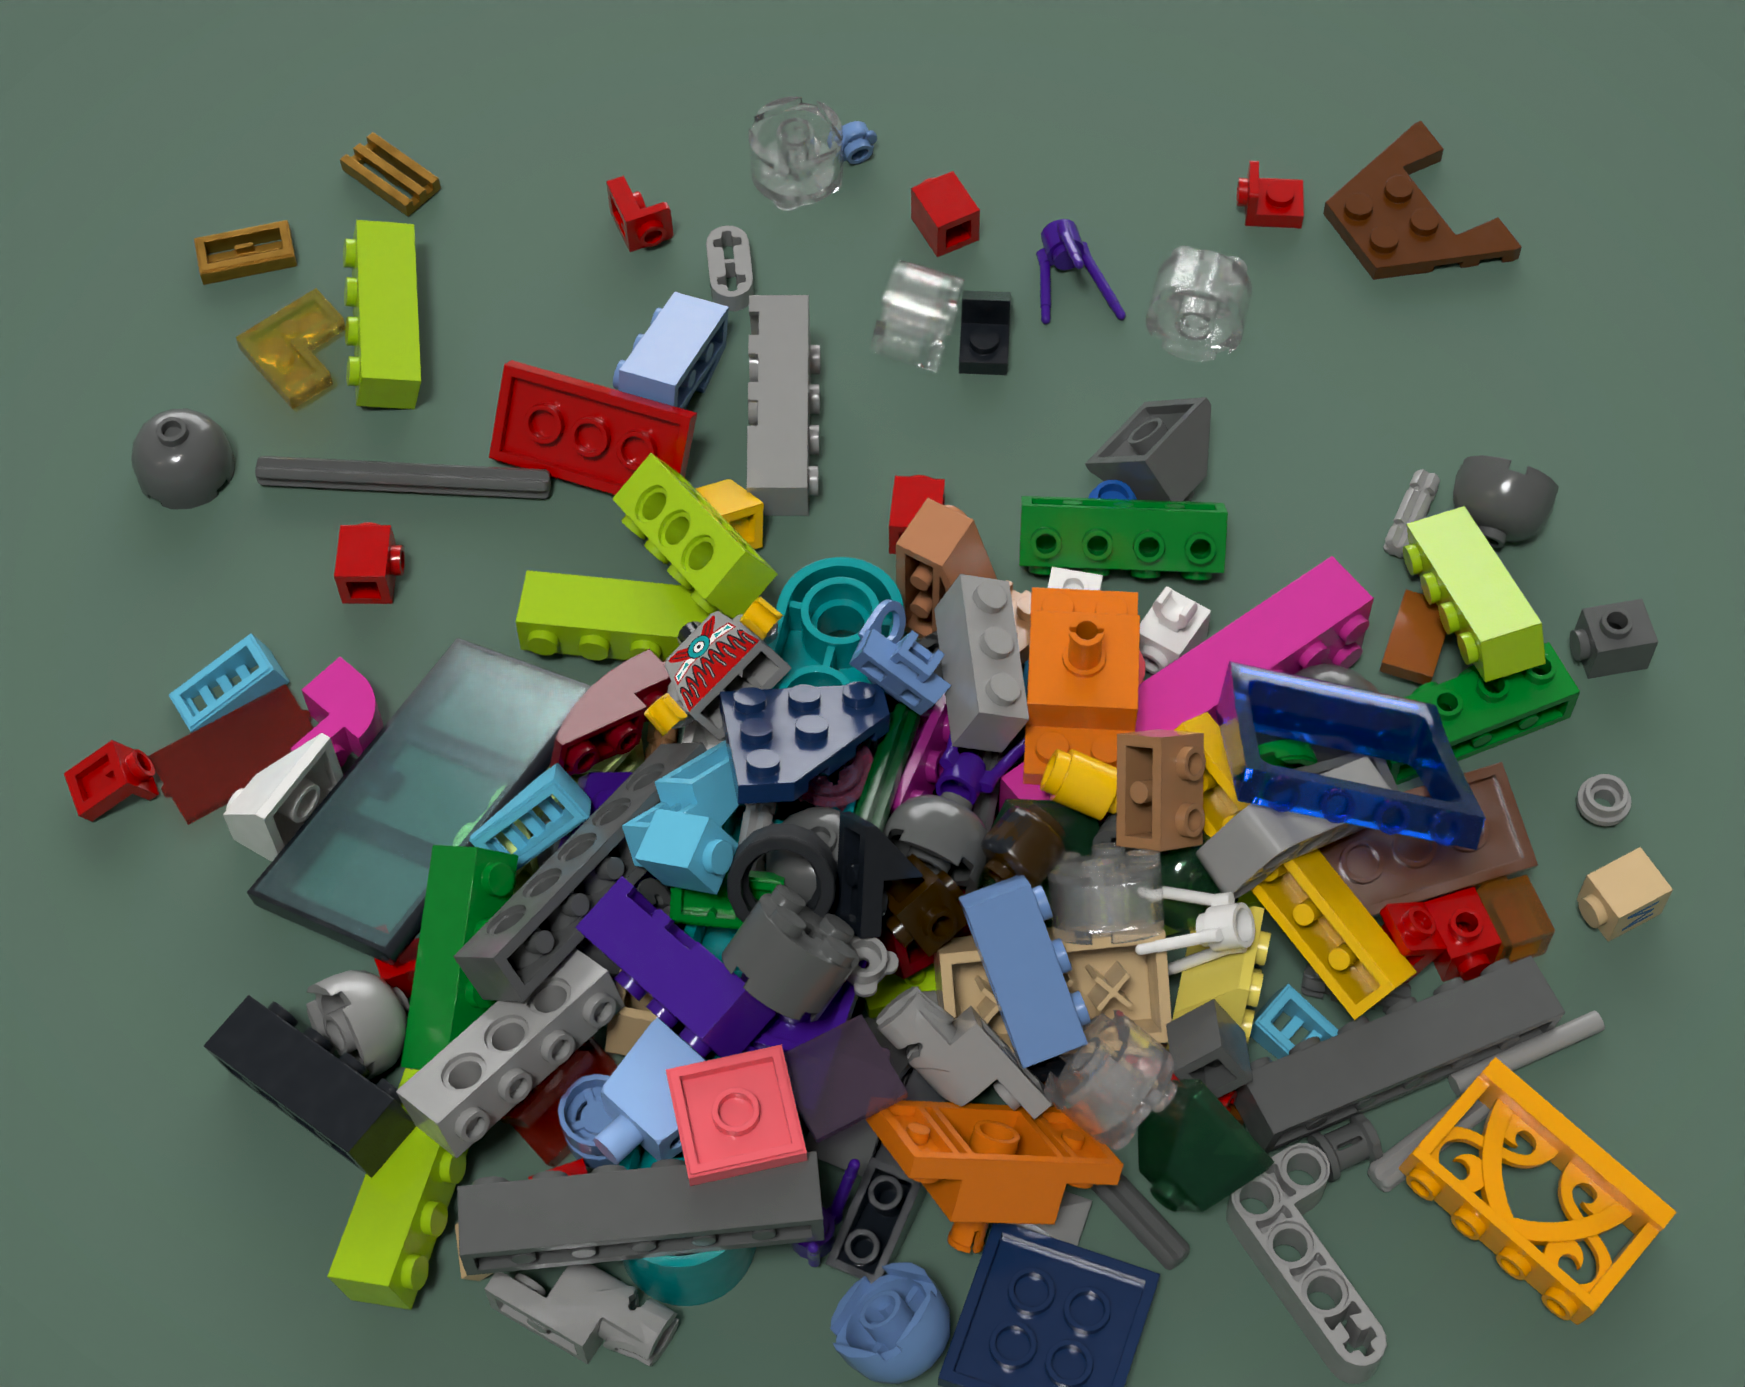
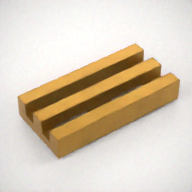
(396, 169)
(246, 257)

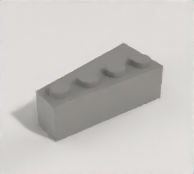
(782, 405)

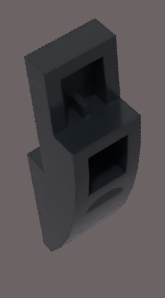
(881, 1207)

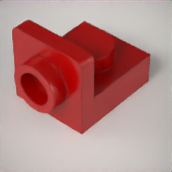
(1270, 200)
(637, 223)
(109, 778)
(1413, 933)

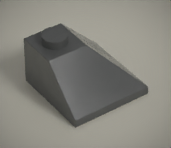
(1159, 450)

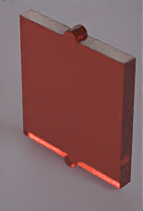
(549, 1090)

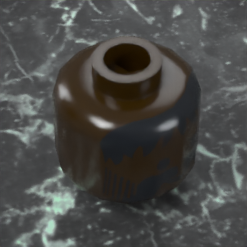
(1024, 844)

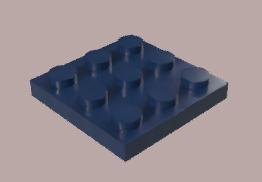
(1048, 1316)

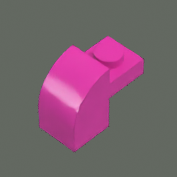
(344, 709)

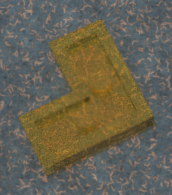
(283, 347)

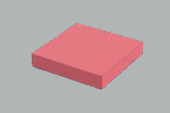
(736, 1115)

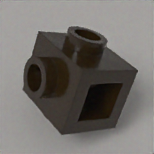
(924, 909)

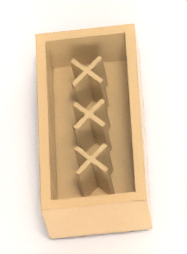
(1103, 973)

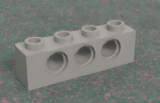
(509, 1053)

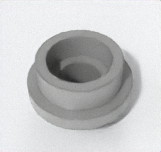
(1608, 788)

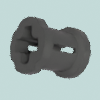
(1359, 1133)

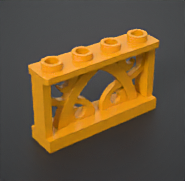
(1583, 1163)

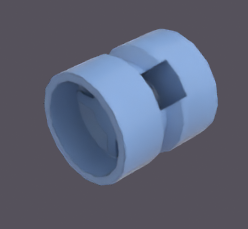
(583, 1118)

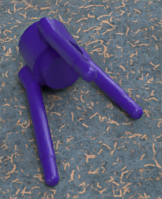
(1065, 251)
(967, 772)
(831, 1216)

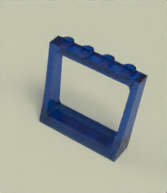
(1354, 722)

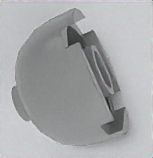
(361, 1018)

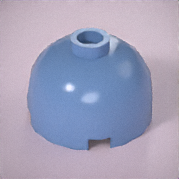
(893, 1325)

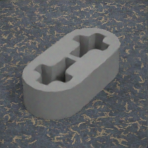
(727, 268)

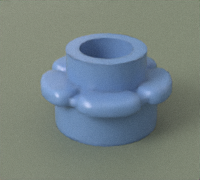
(857, 142)

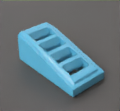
(234, 662)
(553, 781)
(1301, 1014)

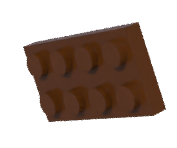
(1412, 869)

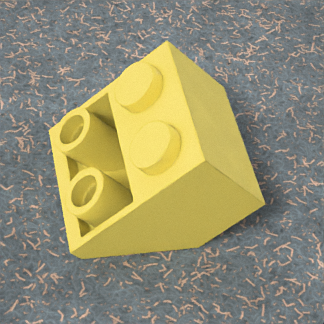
(1227, 980)

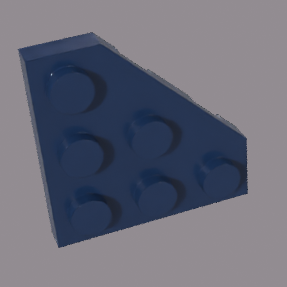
(794, 733)

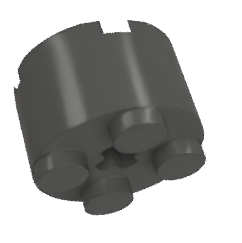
(792, 954)

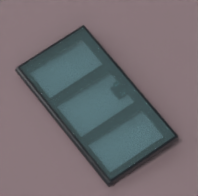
(429, 778)

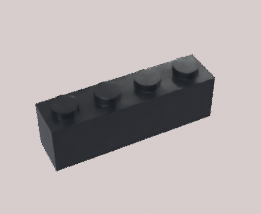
(311, 1084)

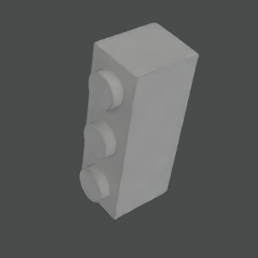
(981, 663)

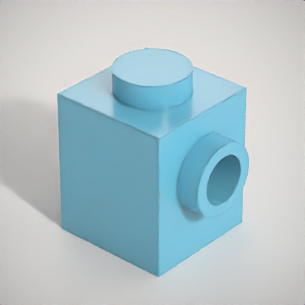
(686, 851)

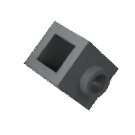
(1613, 638)
(1210, 1048)

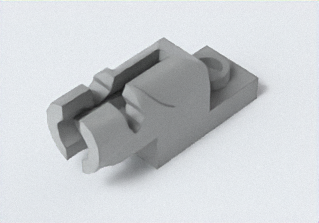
(960, 1054)
(584, 1312)

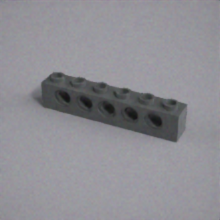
(539, 921)

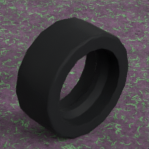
(782, 837)

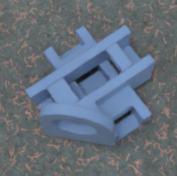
(899, 665)

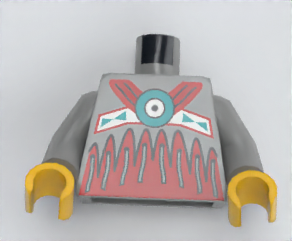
(714, 659)

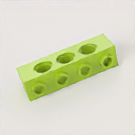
(693, 538)

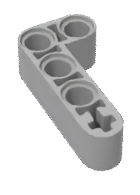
(1263, 838)
(1314, 1271)

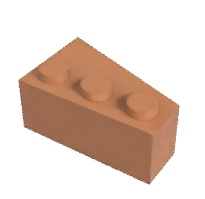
(930, 558)

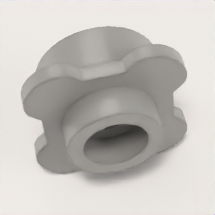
(880, 964)

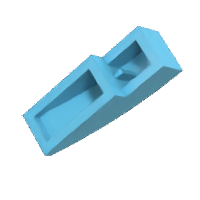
(697, 788)

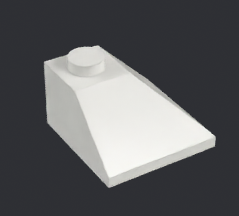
(283, 797)

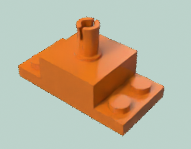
(1080, 674)
(992, 1162)

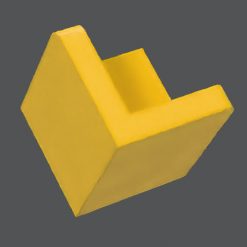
(738, 508)

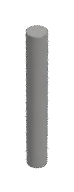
(1533, 1048)

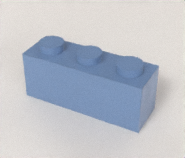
(1026, 969)

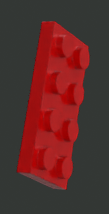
(584, 428)

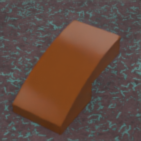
(1414, 640)

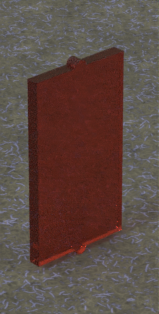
(227, 753)

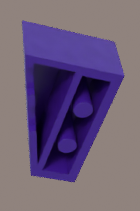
(675, 971)

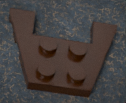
(1396, 226)

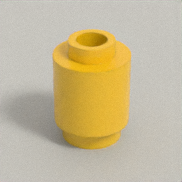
(1081, 783)

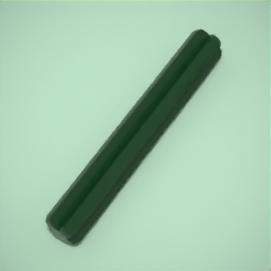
(888, 766)

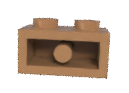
(1160, 789)

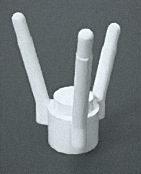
(1223, 927)

